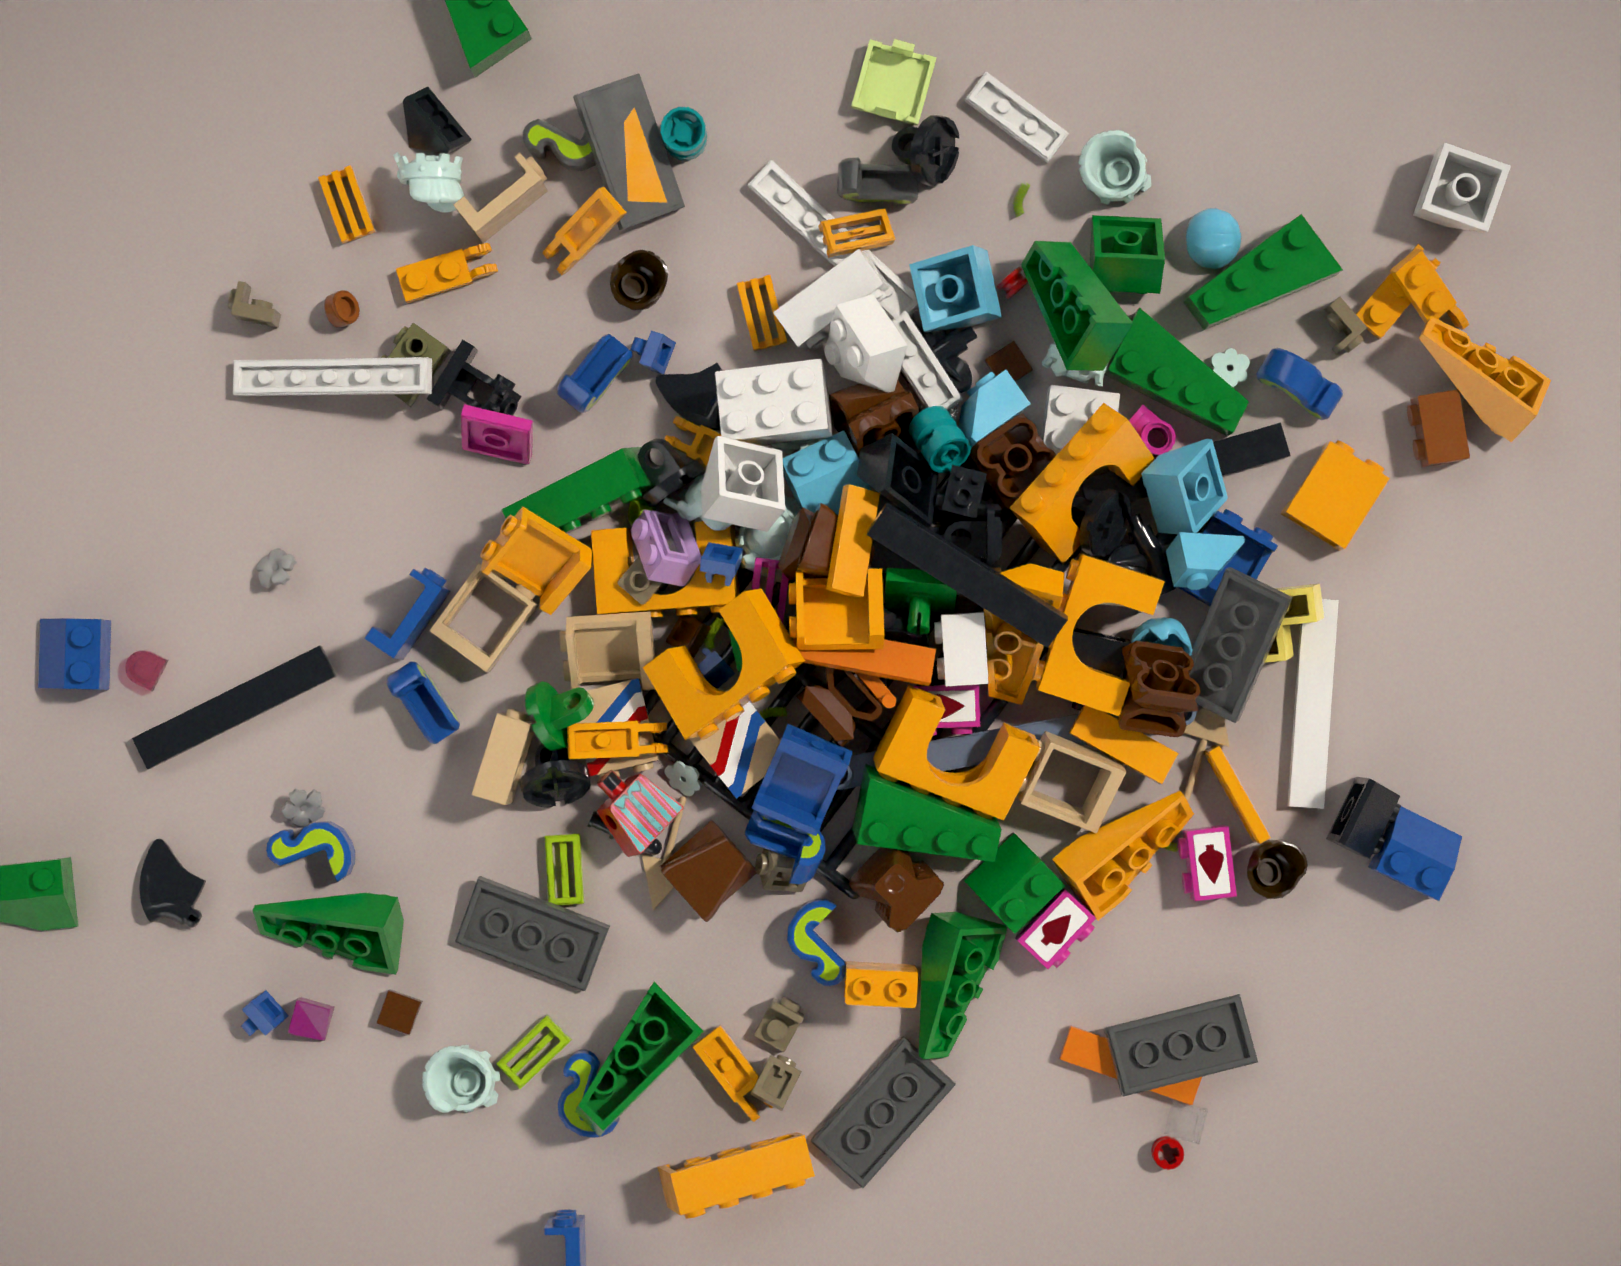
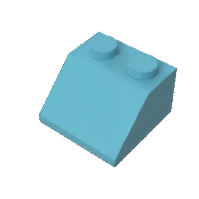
(955, 289)
(990, 406)
(821, 472)
(1185, 487)

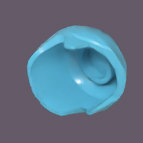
(1213, 238)
(1165, 632)

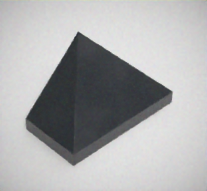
(431, 124)

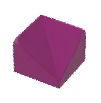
(311, 1019)

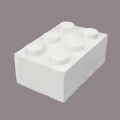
(812, 310)
(774, 402)

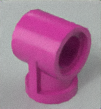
(1144, 421)

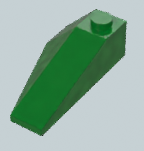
(349, 925)
(954, 962)

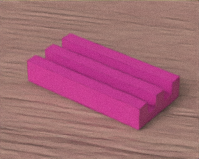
(772, 565)

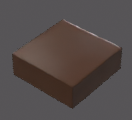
(1009, 359)
(688, 633)
(399, 1011)

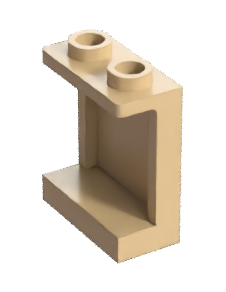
(508, 203)
(608, 648)

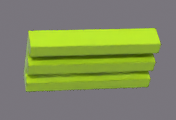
(563, 839)
(555, 1031)

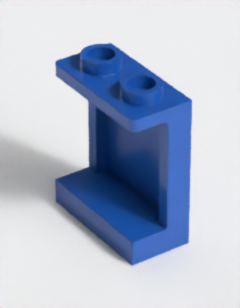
(1248, 559)
(417, 618)
(801, 780)
(572, 1226)

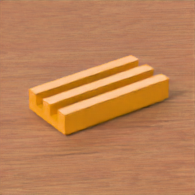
(337, 176)
(864, 244)
(754, 284)

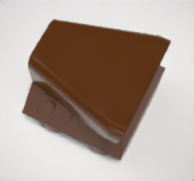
(872, 414)
(1011, 459)
(811, 544)
(1157, 689)
(840, 703)
(708, 870)
(897, 886)

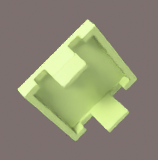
(894, 81)

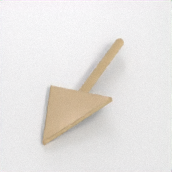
(1209, 728)
(657, 883)

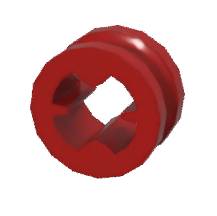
(1013, 283)
(1173, 1143)

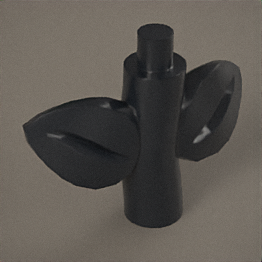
(947, 349)
(1146, 552)

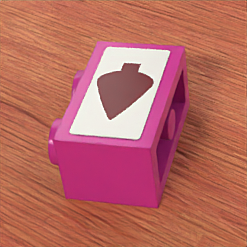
(960, 706)
(1208, 863)
(1056, 929)

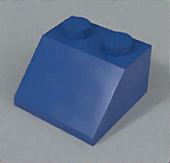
(74, 653)
(1418, 854)

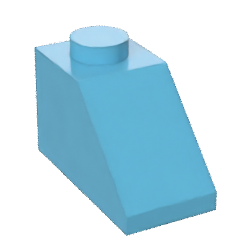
(1200, 557)

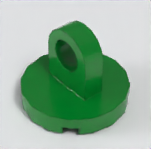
(556, 712)

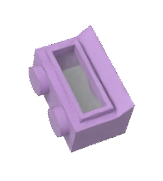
(666, 547)

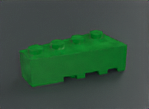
(487, 31)
(1275, 268)
(1075, 305)
(1172, 375)
(588, 491)
(907, 820)
(644, 1051)

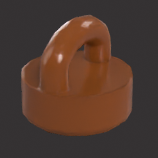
(341, 308)

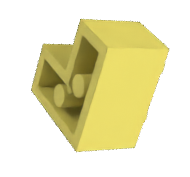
(1304, 608)

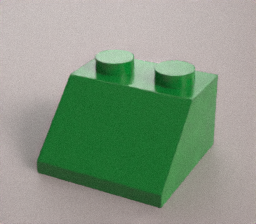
(1128, 253)
(1015, 883)

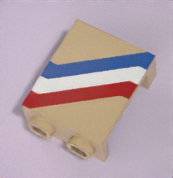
(620, 704)
(740, 750)

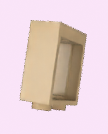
(463, 645)
(504, 757)
(1099, 797)

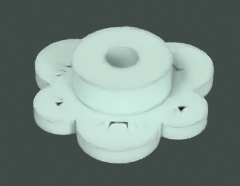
(1238, 363)
(683, 778)

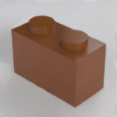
(1438, 428)

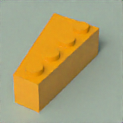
(736, 1175)

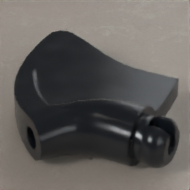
(693, 396)
(168, 887)

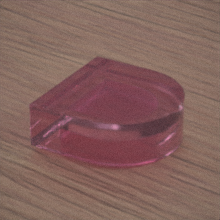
(145, 668)

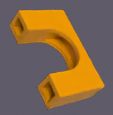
(1047, 502)
(615, 555)
(1092, 584)
(766, 659)
(985, 788)

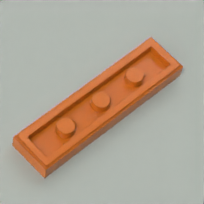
(894, 661)
(1093, 1053)

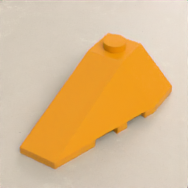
(1498, 389)
(1011, 652)
(1107, 861)

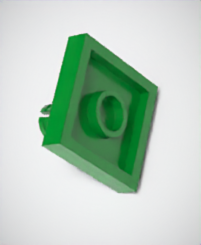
(918, 594)

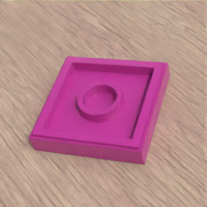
(496, 434)

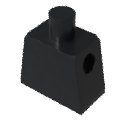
(1099, 652)

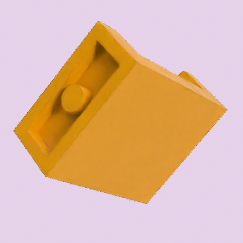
(1336, 495)
(537, 557)
(836, 620)
(881, 984)

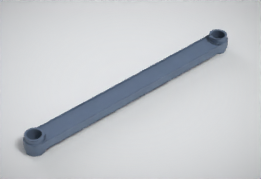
(971, 748)

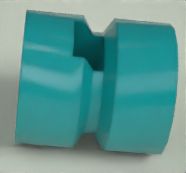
(684, 133)
(939, 438)

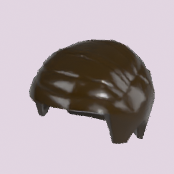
(639, 280)
(1276, 868)

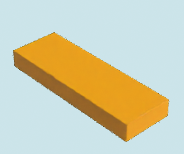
(851, 542)
(1125, 746)
(1236, 794)

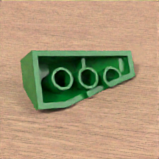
(38, 894)

